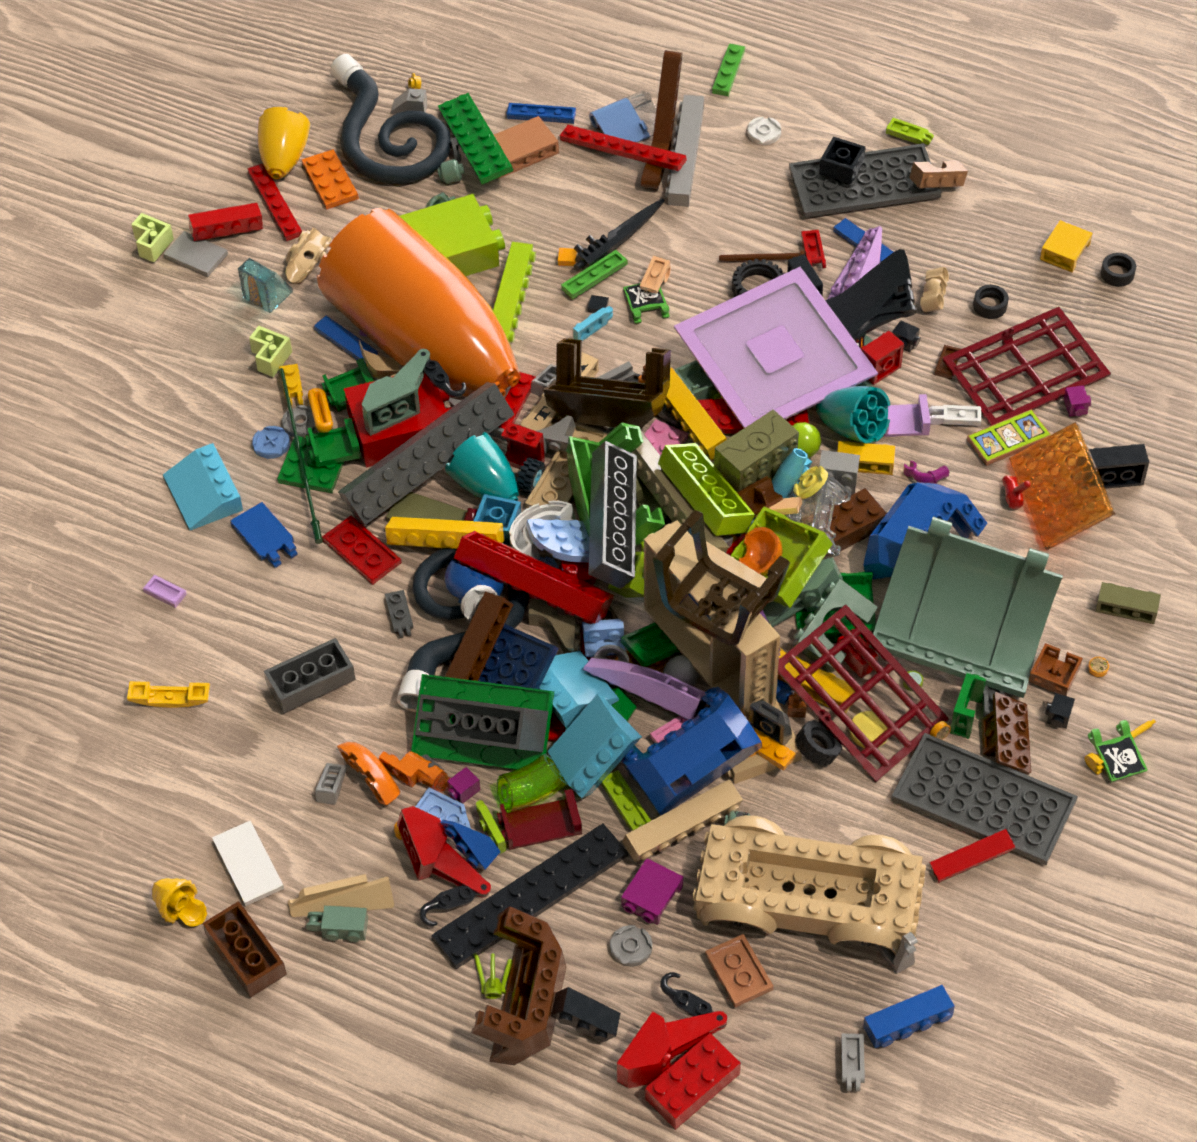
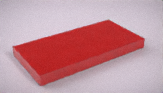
(361, 549)

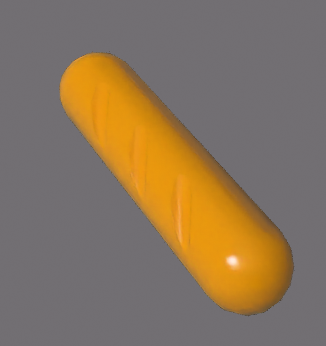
(320, 410)

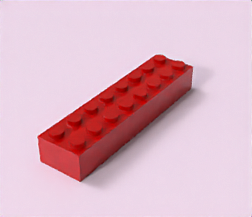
(533, 577)

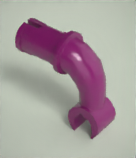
(929, 477)

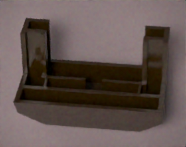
(607, 400)

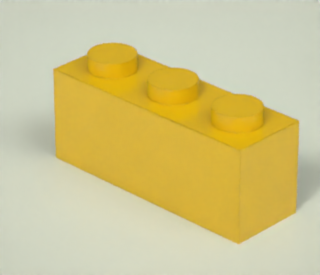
(873, 457)

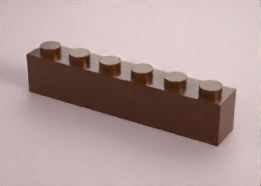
(480, 637)

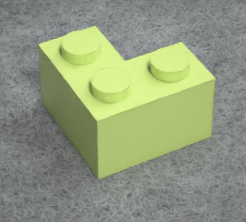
(151, 236)
(271, 350)

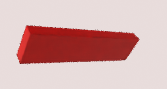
(972, 855)

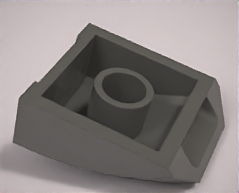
(770, 721)

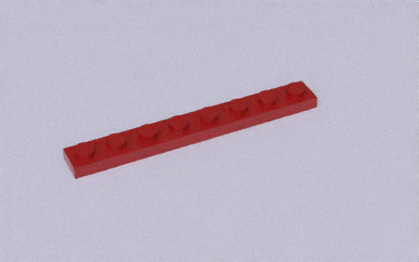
(623, 147)

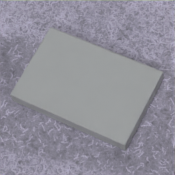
(195, 255)

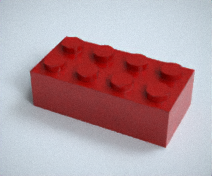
(692, 1081)

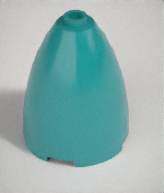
(856, 413)
(483, 468)

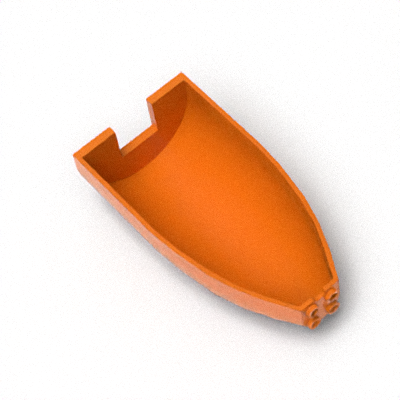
(415, 300)

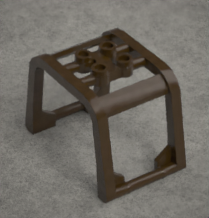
(750, 607)

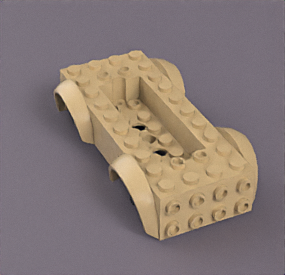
(752, 858)

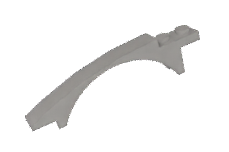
(554, 436)

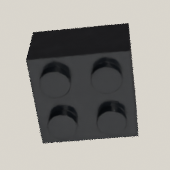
(842, 160)

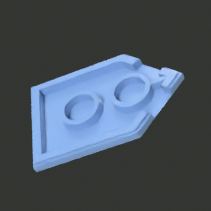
(443, 807)

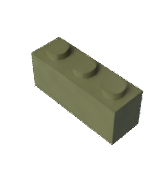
(1128, 603)

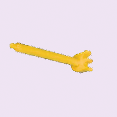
(1094, 762)

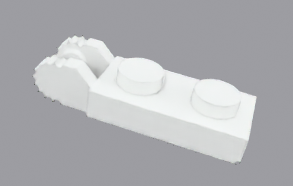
(955, 415)

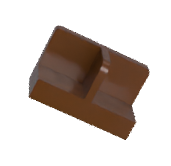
(760, 495)

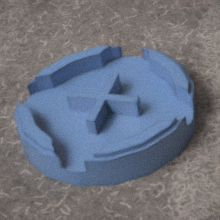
(271, 442)

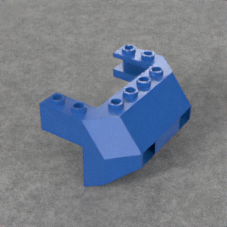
(916, 509)
(694, 753)

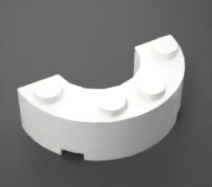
(518, 532)

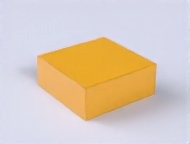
(566, 257)

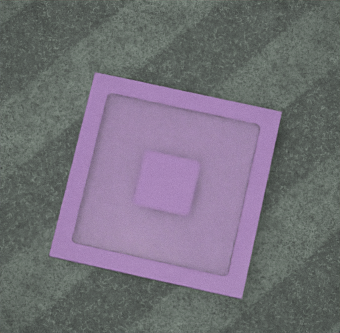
(775, 349)

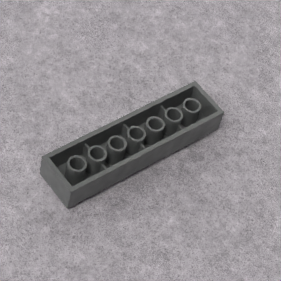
(612, 515)

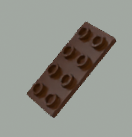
(1007, 733)

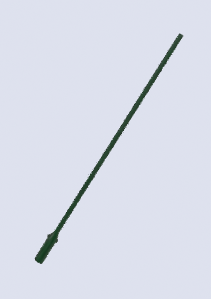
(314, 523)

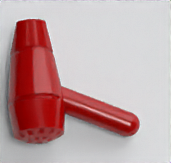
(1013, 491)

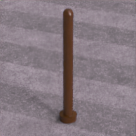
(768, 257)

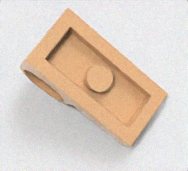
(656, 273)

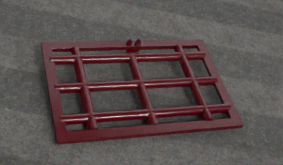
(1009, 344)
(860, 692)

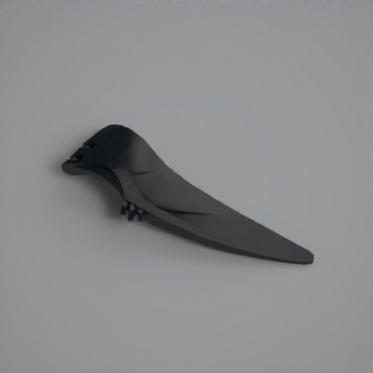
(876, 297)

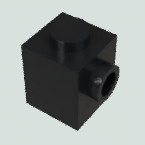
(907, 334)
(1060, 710)

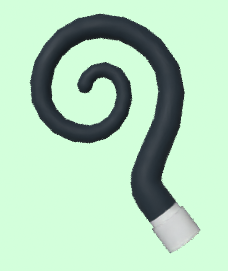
(354, 77)
(443, 649)

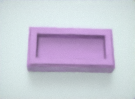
(164, 591)

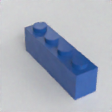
(908, 1017)

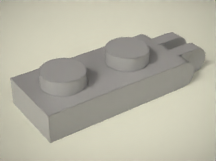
(852, 1060)

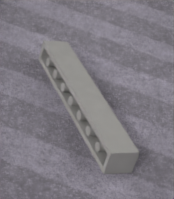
(687, 144)

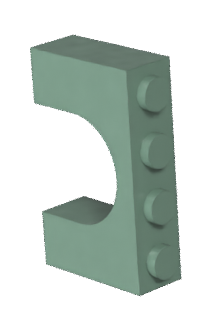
(837, 595)

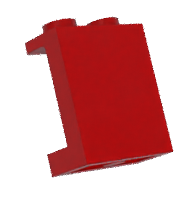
(522, 444)

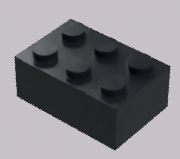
(1121, 465)

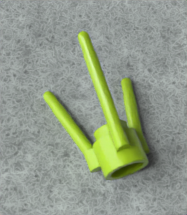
(493, 987)

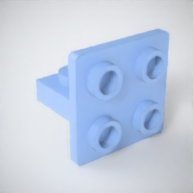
(601, 634)

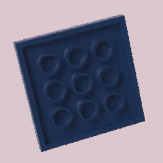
(518, 660)

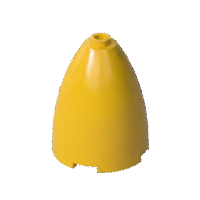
(281, 139)

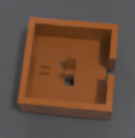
(1049, 661)

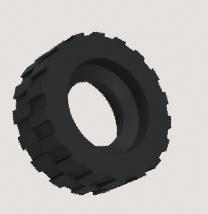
(812, 750)

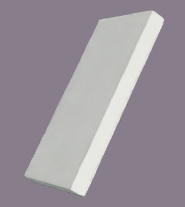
(248, 863)

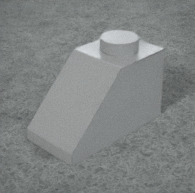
(410, 101)

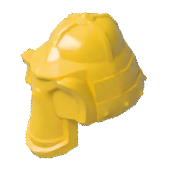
(176, 900)

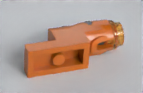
(416, 768)

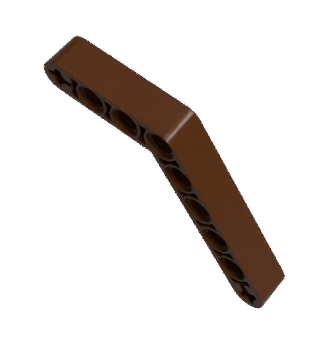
(665, 115)

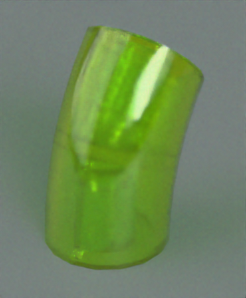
(529, 784)

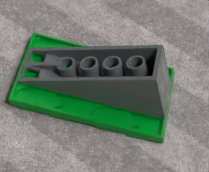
(481, 722)

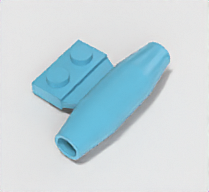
(790, 472)

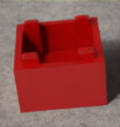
(885, 355)

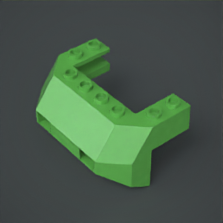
(579, 470)

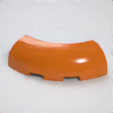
(368, 764)

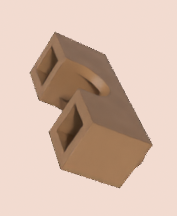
(949, 175)

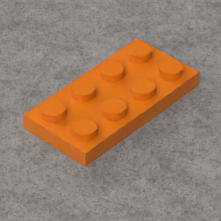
(330, 179)

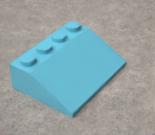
(203, 488)
(573, 686)
(593, 746)

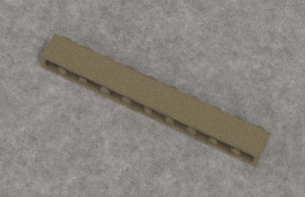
(666, 492)

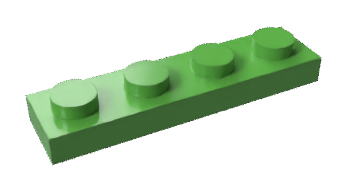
(728, 70)
(594, 274)

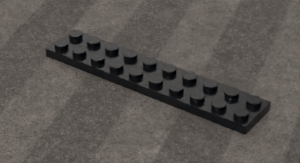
(531, 893)

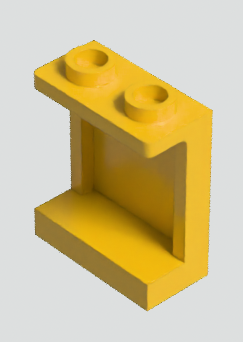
(1065, 246)

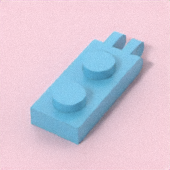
(592, 323)

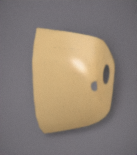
(380, 365)

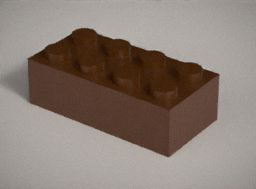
(856, 519)
(244, 949)

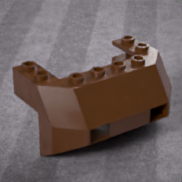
(535, 975)

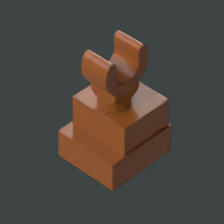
(796, 707)

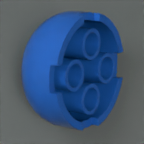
(461, 579)

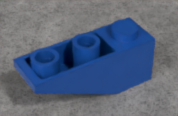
(475, 846)

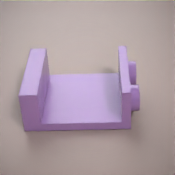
(909, 419)

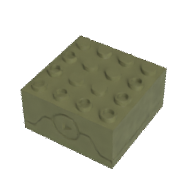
(756, 450)

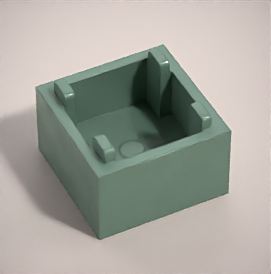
(696, 381)

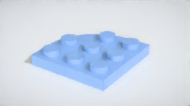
(562, 538)

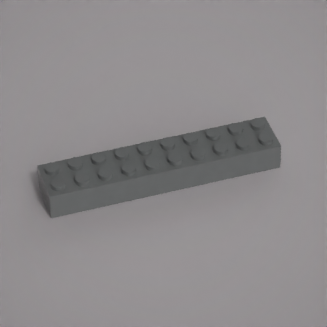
(424, 453)

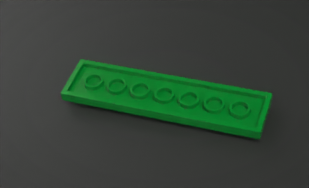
(475, 138)

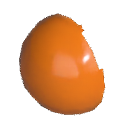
(762, 549)

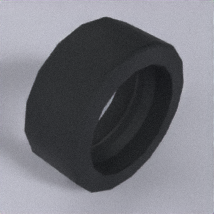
(1118, 279)
(986, 311)

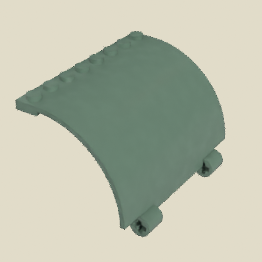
(967, 607)

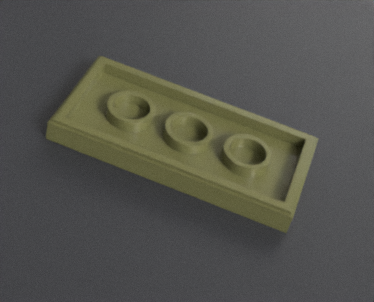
(419, 506)

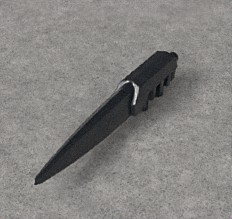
(605, 245)

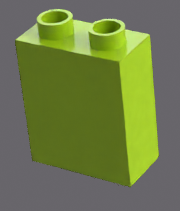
(460, 233)

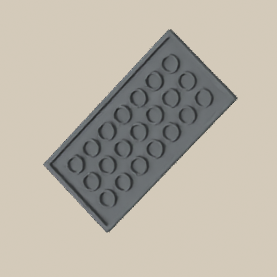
(879, 183)
(984, 797)

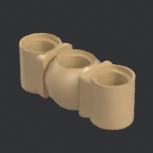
(934, 289)

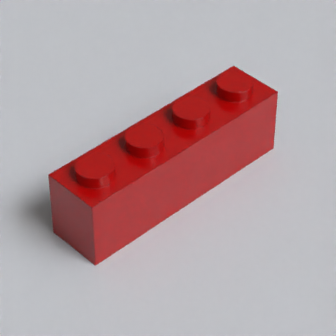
(225, 221)

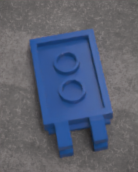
(264, 533)

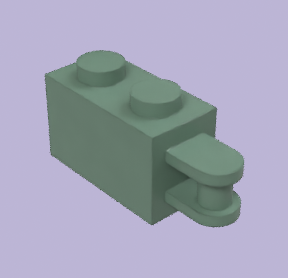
(340, 923)

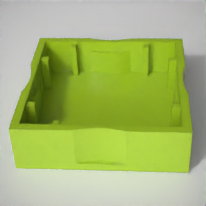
(801, 546)

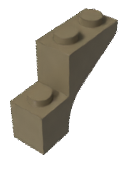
(561, 626)

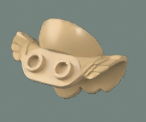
(297, 265)

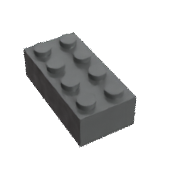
(309, 675)

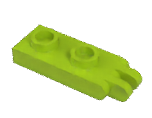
(909, 132)
(488, 824)

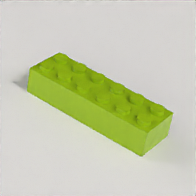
(706, 489)

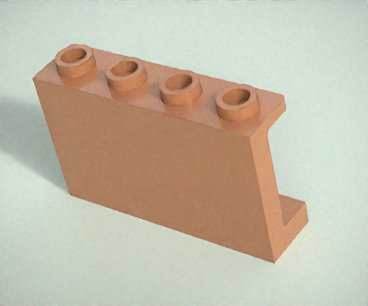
(527, 143)

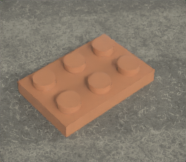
(739, 970)

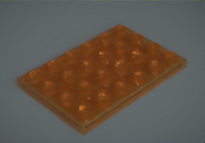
(1064, 487)

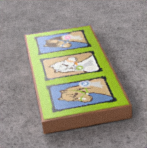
(1008, 437)

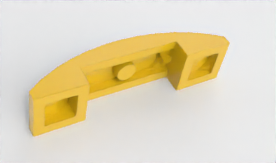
(168, 696)

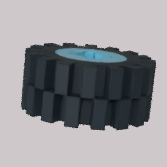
(530, 474)

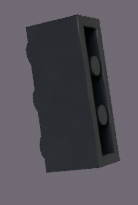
(585, 1014)

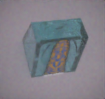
(262, 285)

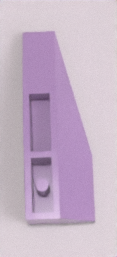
(862, 261)
(651, 685)

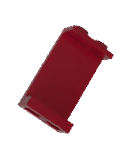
(541, 822)

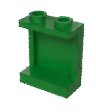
(336, 385)
(335, 446)
(963, 717)

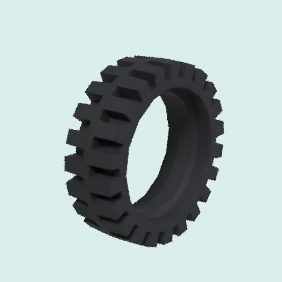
(753, 268)

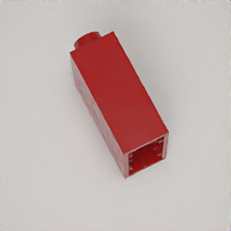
(384, 442)

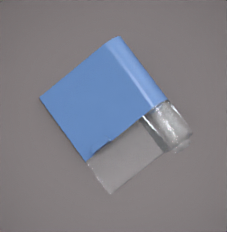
(628, 118)

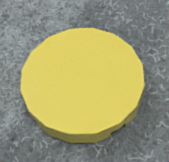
(810, 482)
(869, 725)

